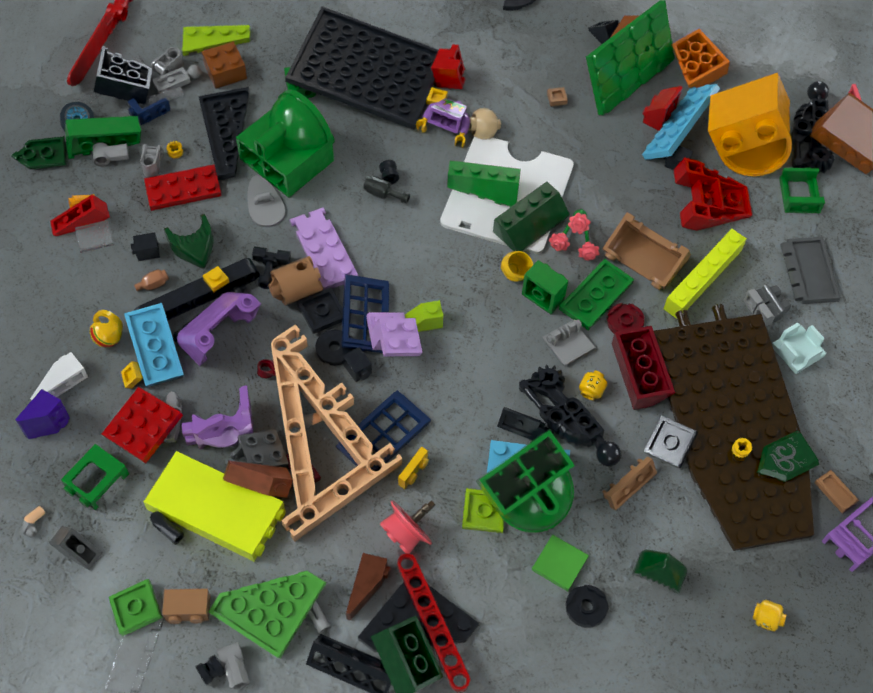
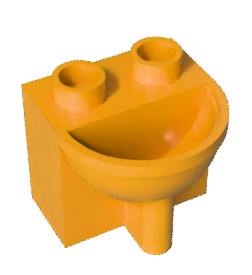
(752, 126)

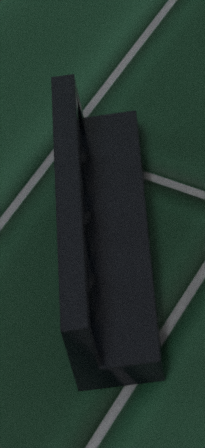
(350, 658)

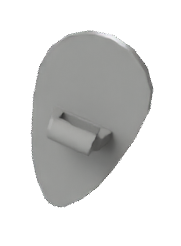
(264, 203)

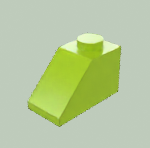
(427, 316)

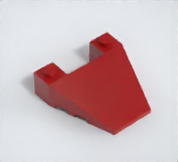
(714, 197)

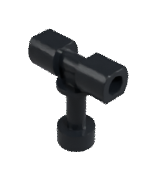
(270, 261)

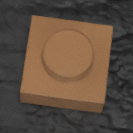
(557, 96)

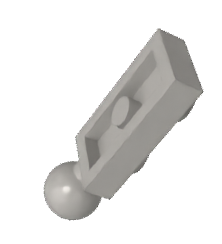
(176, 78)

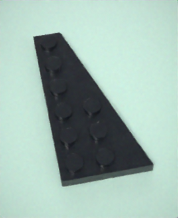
(224, 120)

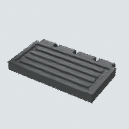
(810, 270)

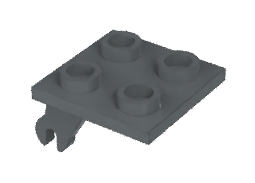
(261, 449)

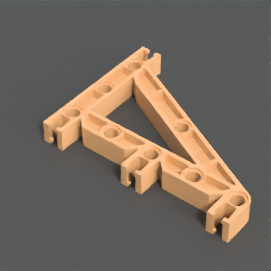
(289, 368)

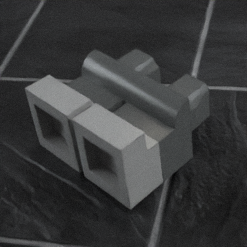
(766, 302)

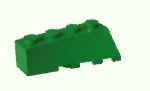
(85, 133)
(485, 181)

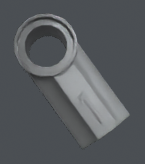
(104, 154)
(232, 661)

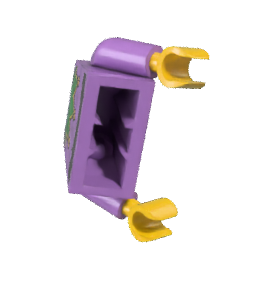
(447, 115)

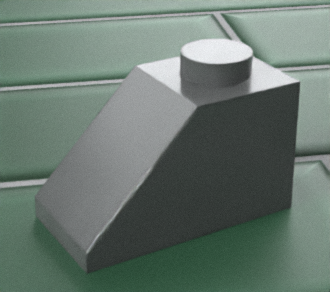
(75, 547)

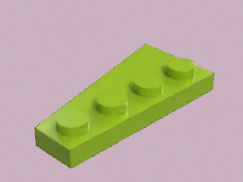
(207, 37)

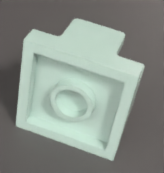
(799, 347)

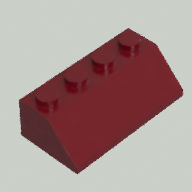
(642, 367)

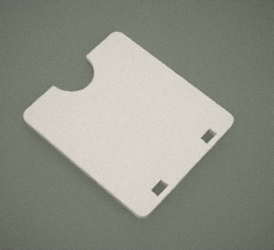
(481, 213)

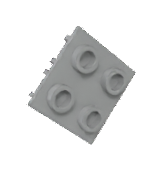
(568, 342)

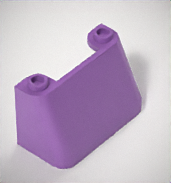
(196, 336)

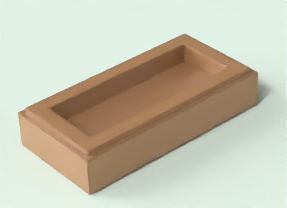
(836, 491)

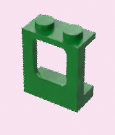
(801, 204)
(103, 460)

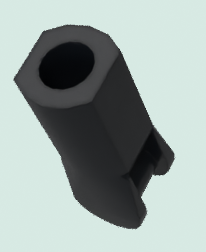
(166, 527)

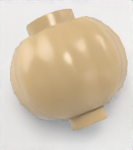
(484, 123)

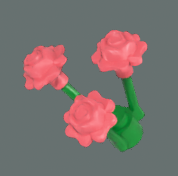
(578, 223)

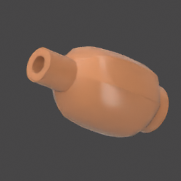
(152, 280)

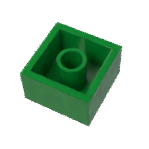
(544, 287)

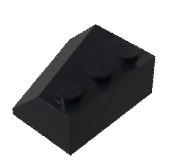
(122, 78)

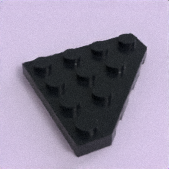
(401, 607)

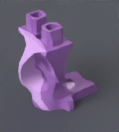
(220, 429)

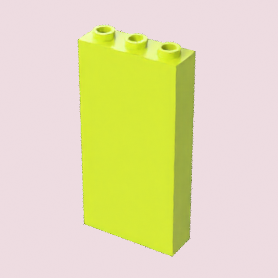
(213, 508)

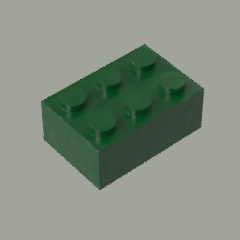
(407, 656)

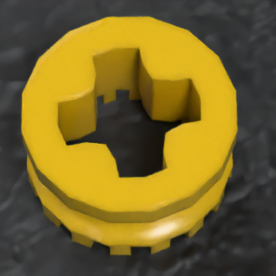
(174, 145)
(744, 453)

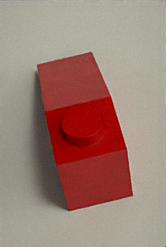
(83, 213)

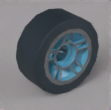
(75, 110)

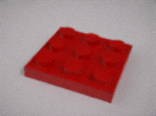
(142, 424)

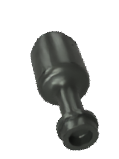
(382, 188)

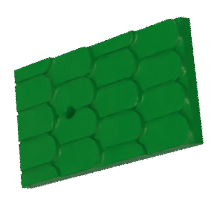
(630, 57)

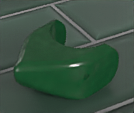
(194, 247)
(661, 568)

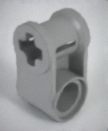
(168, 61)
(151, 159)

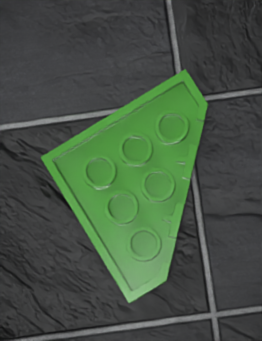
(269, 610)

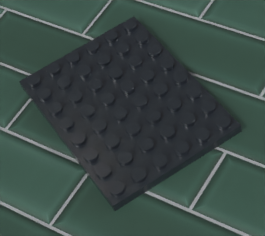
(365, 67)

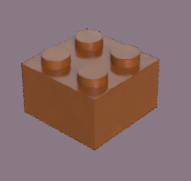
(224, 65)

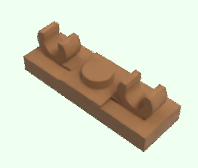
(630, 483)

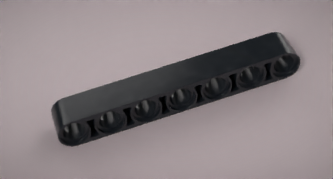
(199, 293)

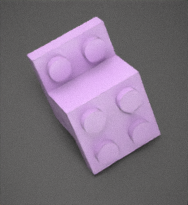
(394, 334)

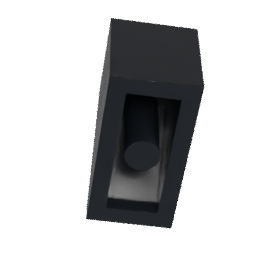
(603, 30)

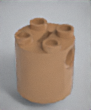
(295, 281)

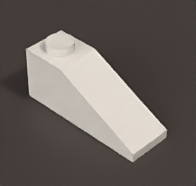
(62, 376)

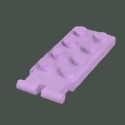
(324, 247)

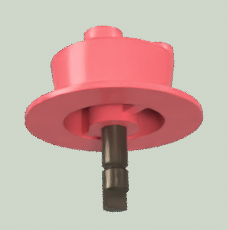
(404, 528)

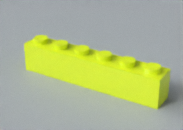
(705, 273)

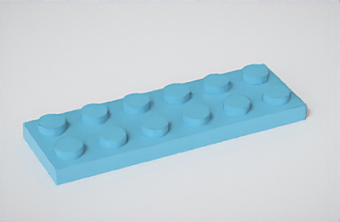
(680, 122)

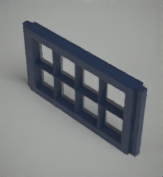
(367, 283)
(409, 408)

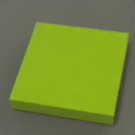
(480, 513)

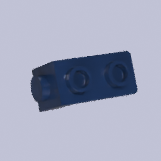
(150, 112)

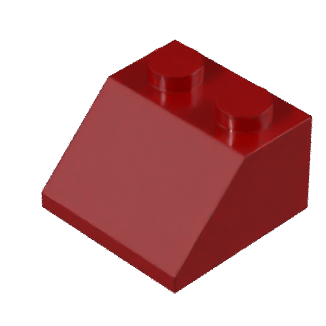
(662, 107)

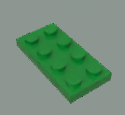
(596, 294)

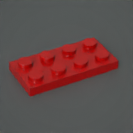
(182, 187)

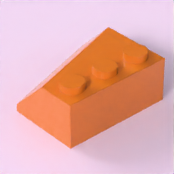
(700, 59)

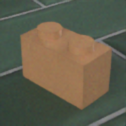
(186, 605)

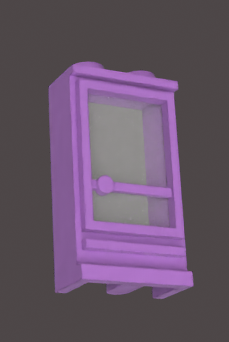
(855, 535)

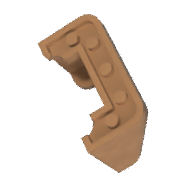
(646, 252)

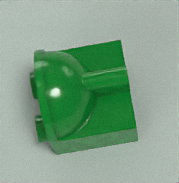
(288, 143)
(532, 486)

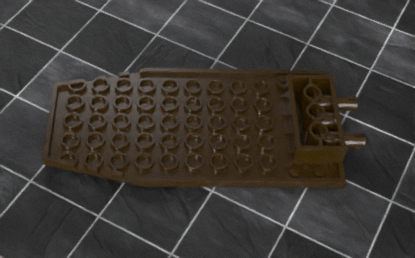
(729, 391)

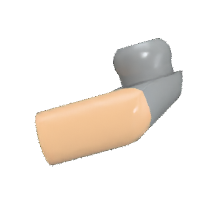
(311, 419)
(29, 522)

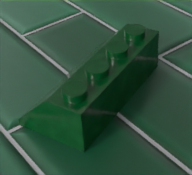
(531, 217)

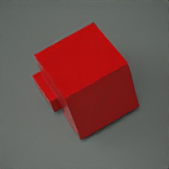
(449, 68)

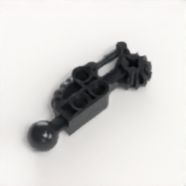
(803, 124)
(550, 384)

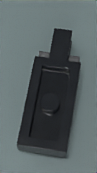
(521, 424)

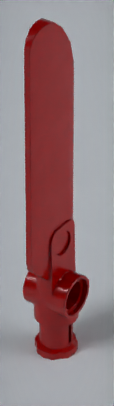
(114, 13)

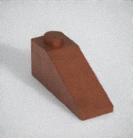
(259, 478)
(368, 581)

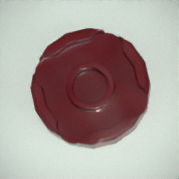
(625, 317)

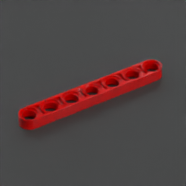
(438, 630)

